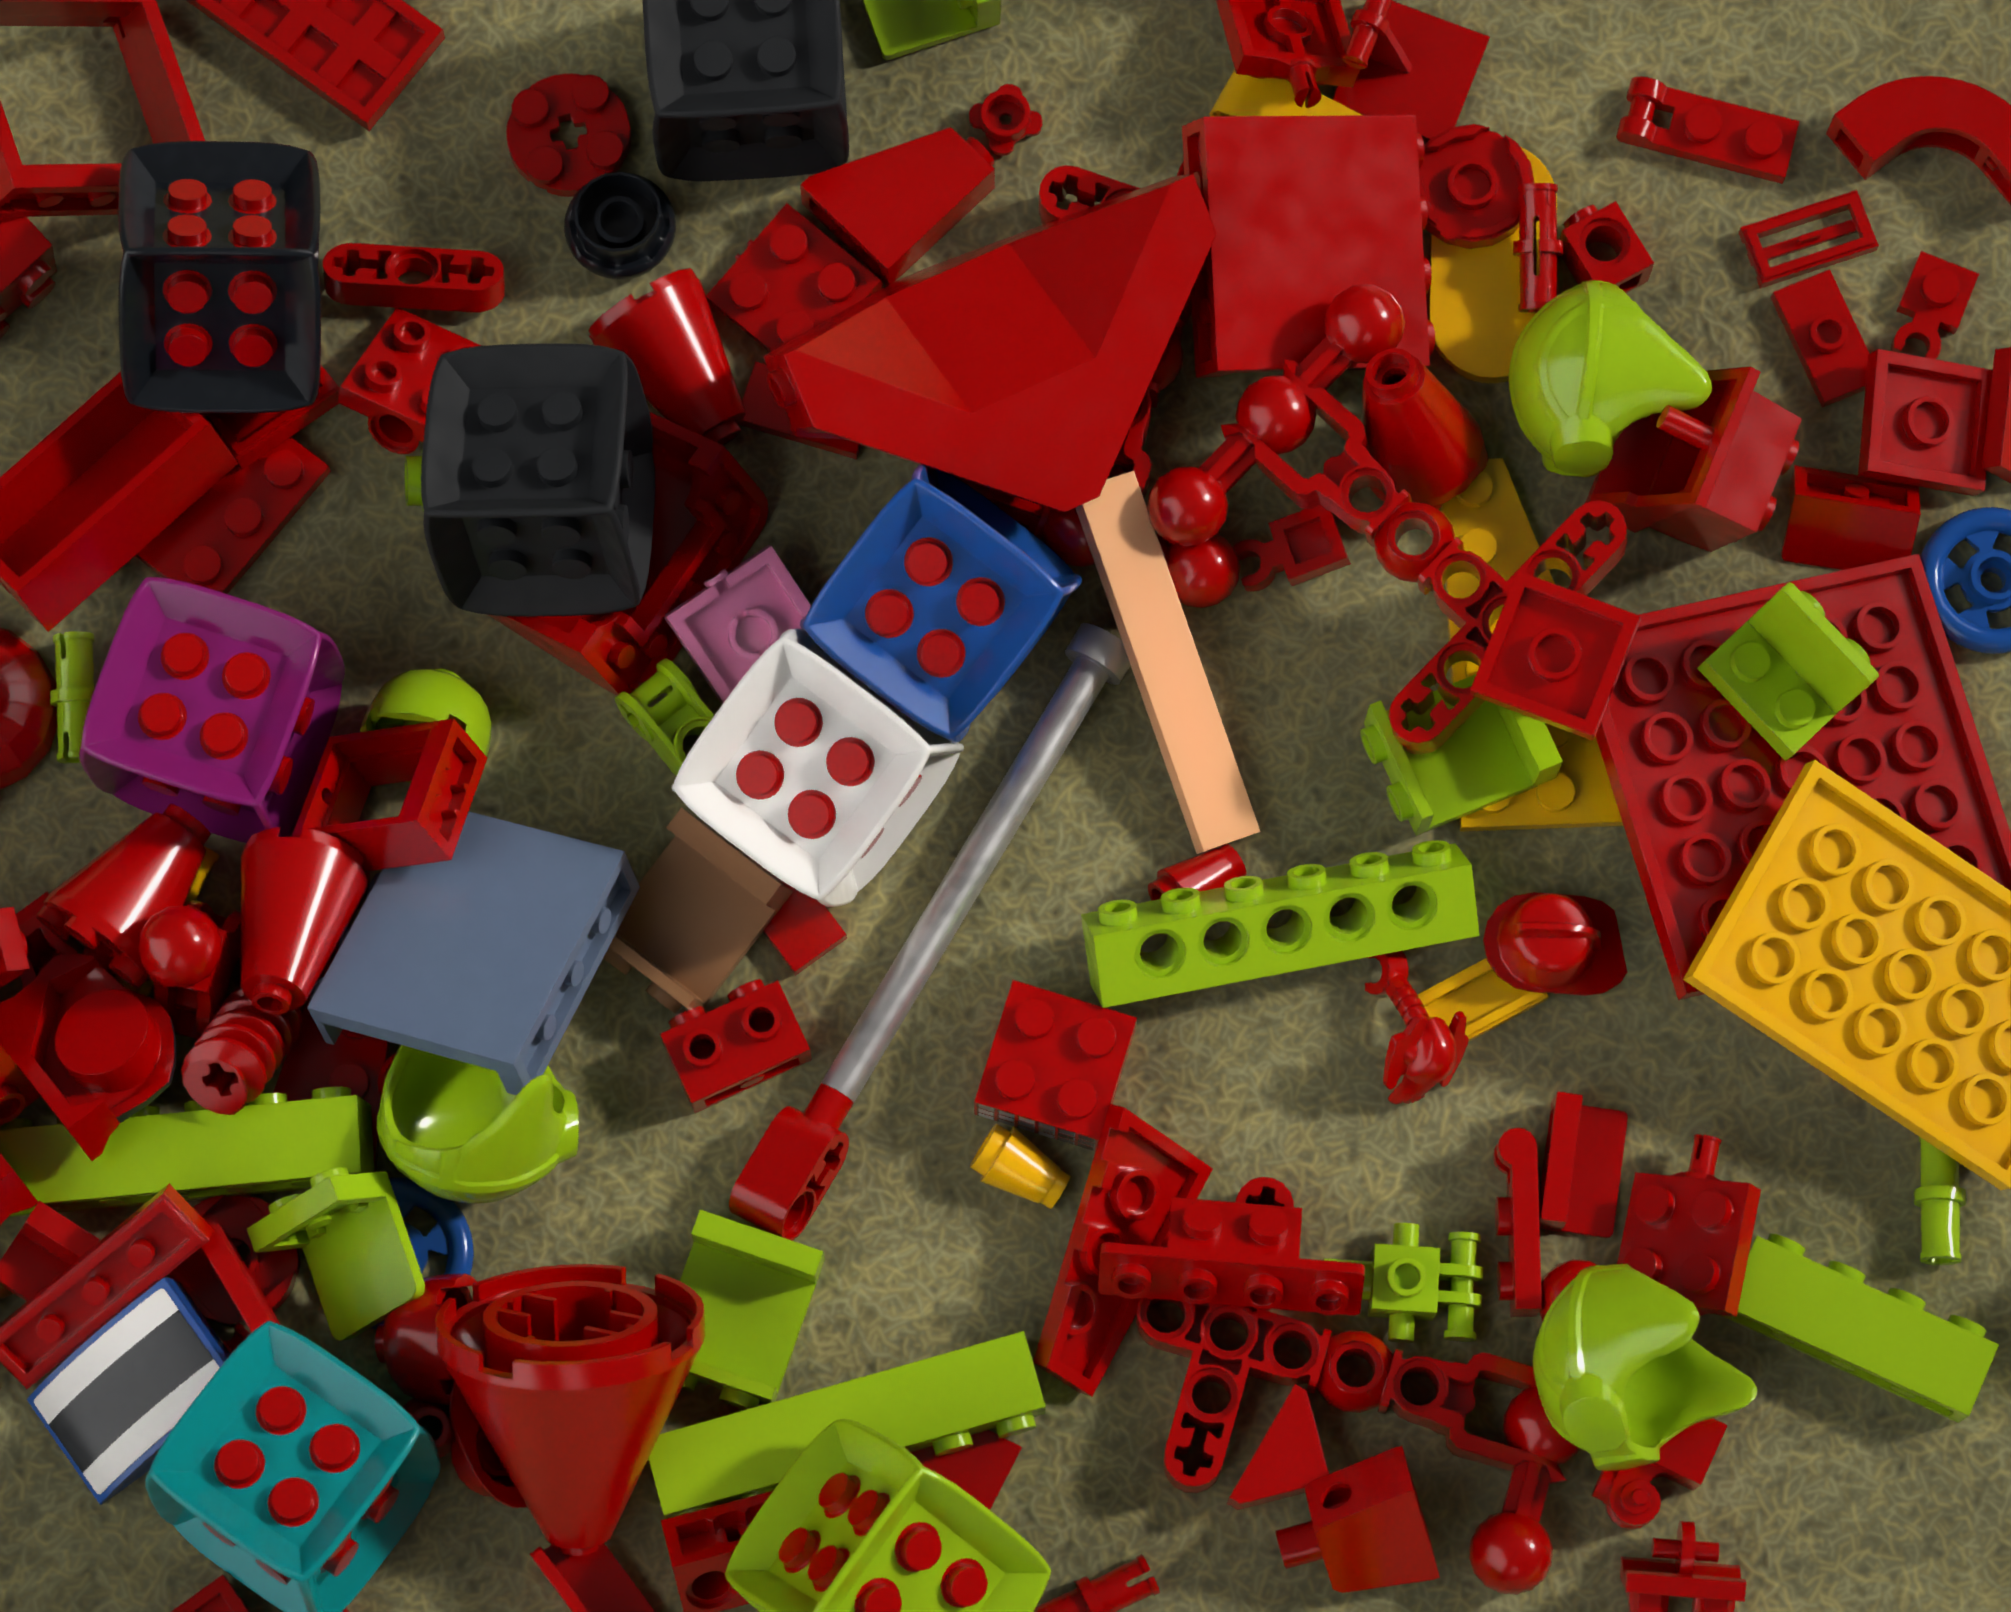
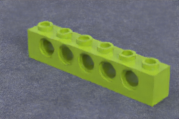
(1436, 914)

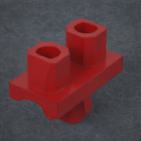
(1654, 1580)

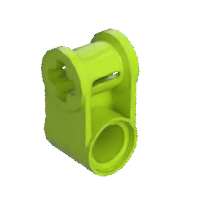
(669, 720)

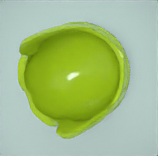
(1591, 371)
(468, 1137)
(1624, 1368)

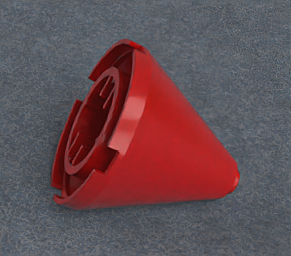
(572, 1384)

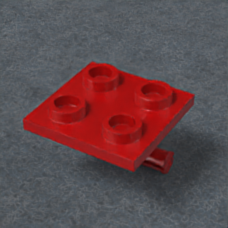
(1410, 65)

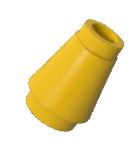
(1019, 1167)

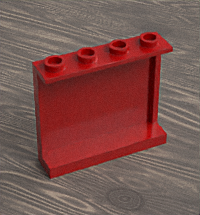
(1296, 222)

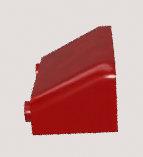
(702, 524)

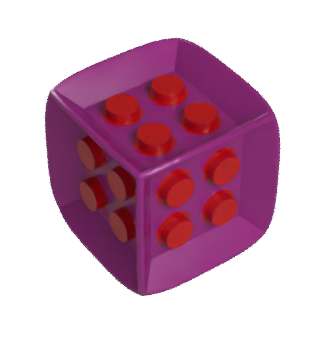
(212, 709)

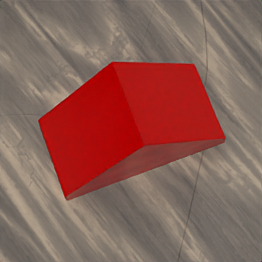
(1285, 1458)

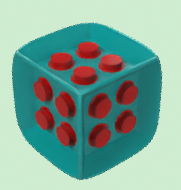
(293, 1472)

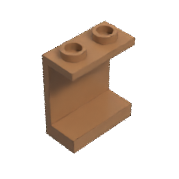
(695, 915)

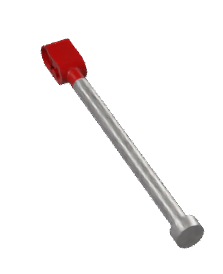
(805, 1148)

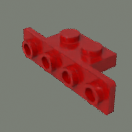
(1232, 1258)

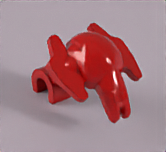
(1427, 1047)

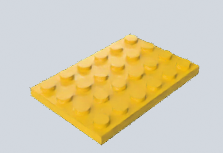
(1875, 966)

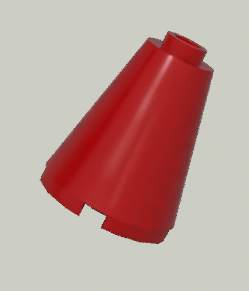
(676, 355)
(294, 912)

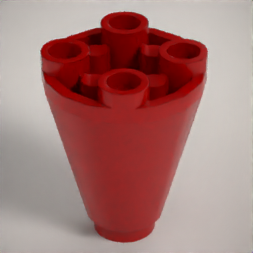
(1419, 430)
(125, 886)

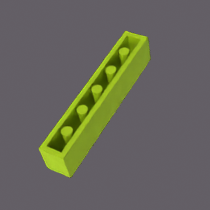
(196, 1151)
(914, 1404)

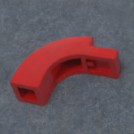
(1927, 114)

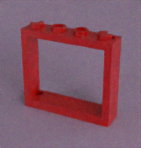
(158, 86)

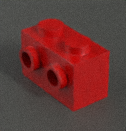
(735, 1044)

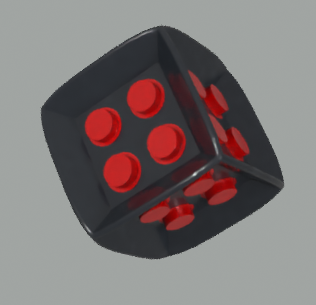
(219, 277)

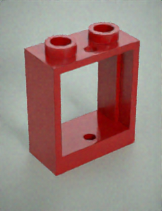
(443, 778)

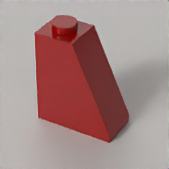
(901, 198)

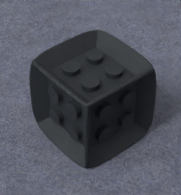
(746, 87)
(538, 479)

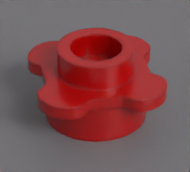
(1005, 101)

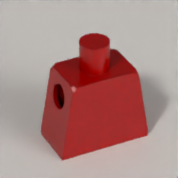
(1364, 1527)

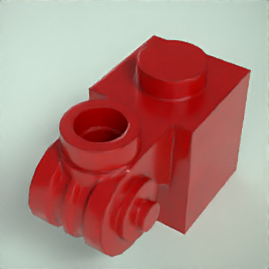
(1684, 1460)

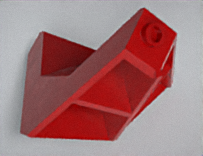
(1013, 355)

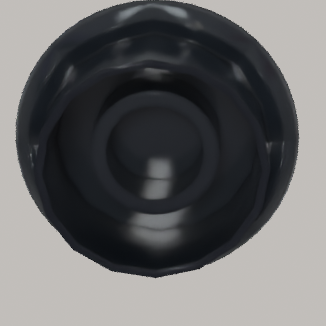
(620, 225)

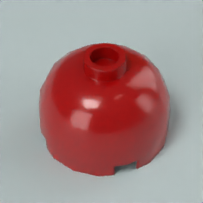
(410, 1344)

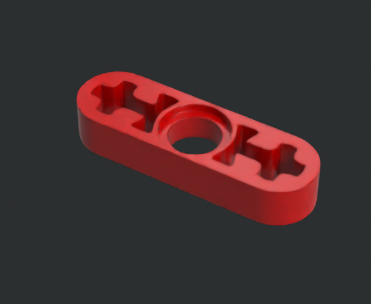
(433, 294)

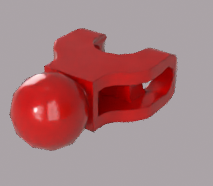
(190, 962)

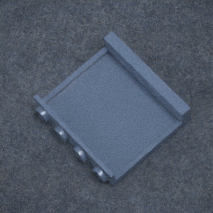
(479, 949)

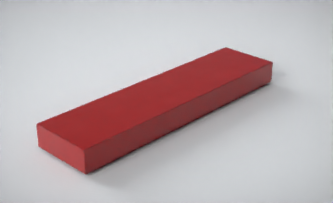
(100, 1285)

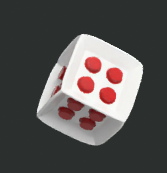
(813, 771)

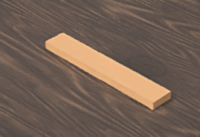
(1166, 665)

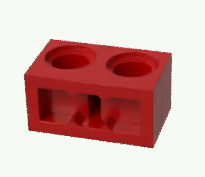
(701, 1549)

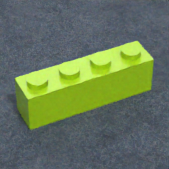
(1863, 1329)

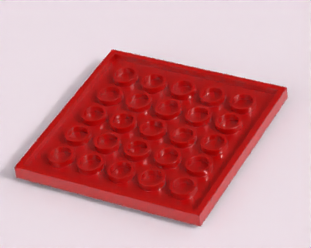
(1707, 786)

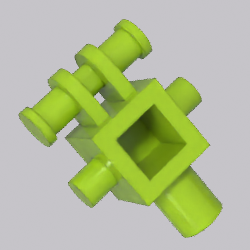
(1405, 1279)

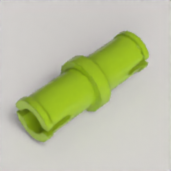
(73, 690)
(1940, 1206)

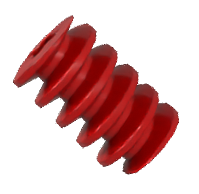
(238, 1054)

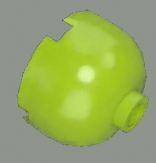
(429, 697)

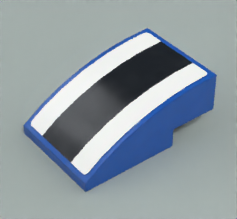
(129, 1387)

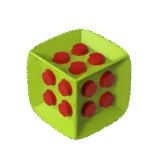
(879, 1533)

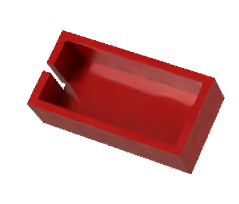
(99, 497)

